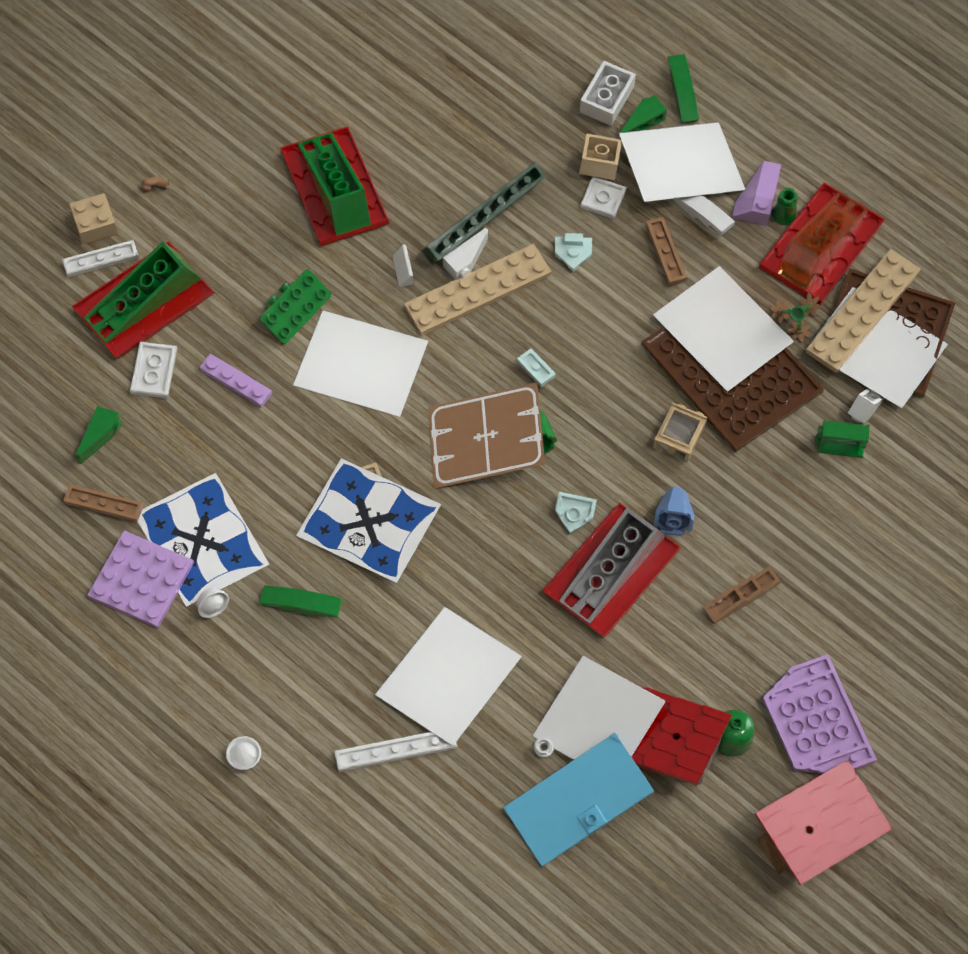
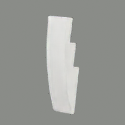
(706, 212)

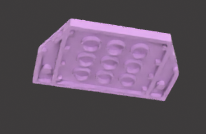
(817, 719)

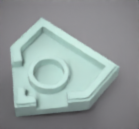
(573, 249)
(574, 510)

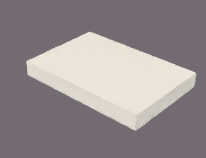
(153, 370)

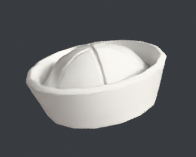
(212, 602)
(243, 753)

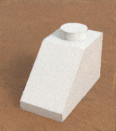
(865, 405)

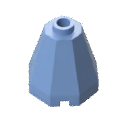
(674, 513)

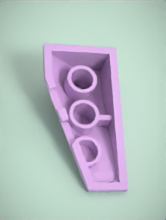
(757, 198)

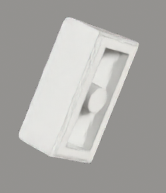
(403, 267)

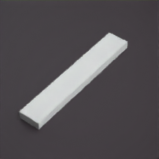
(390, 751)

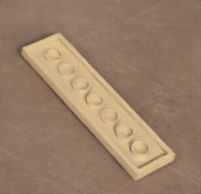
(477, 289)
(863, 311)

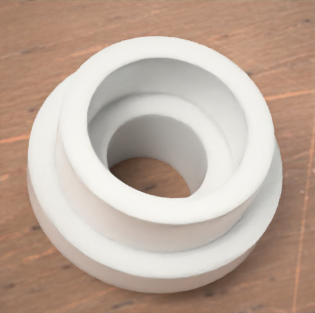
(544, 741)

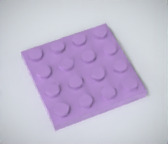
(140, 579)

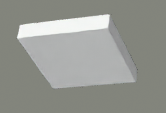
(603, 197)

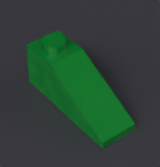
(646, 115)
(99, 432)

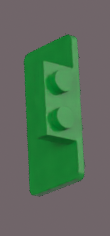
(294, 305)

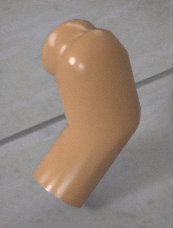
(157, 181)

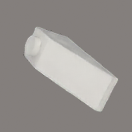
(463, 258)

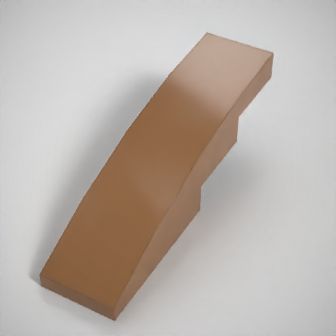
(742, 594)

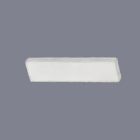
(100, 258)

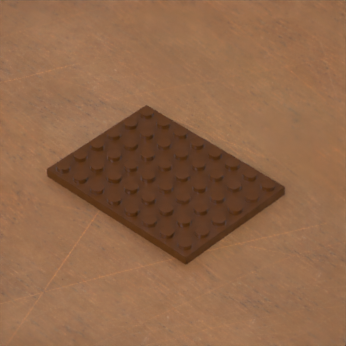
(751, 405)

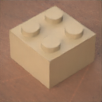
(600, 156)
(93, 218)

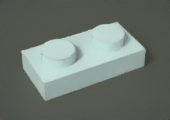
(536, 367)

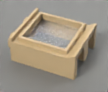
(681, 430)

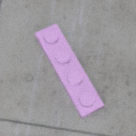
(235, 380)

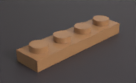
(666, 251)
(103, 503)

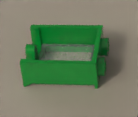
(842, 438)

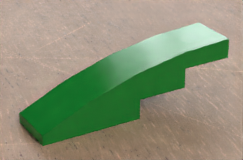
(683, 88)
(301, 601)

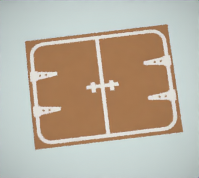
(486, 435)

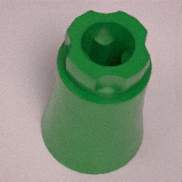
(785, 208)

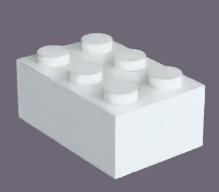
(607, 93)

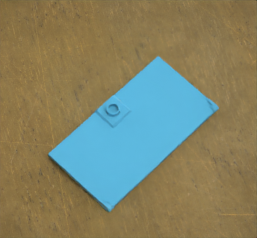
(578, 799)

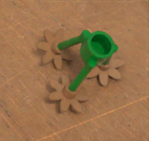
(797, 314)

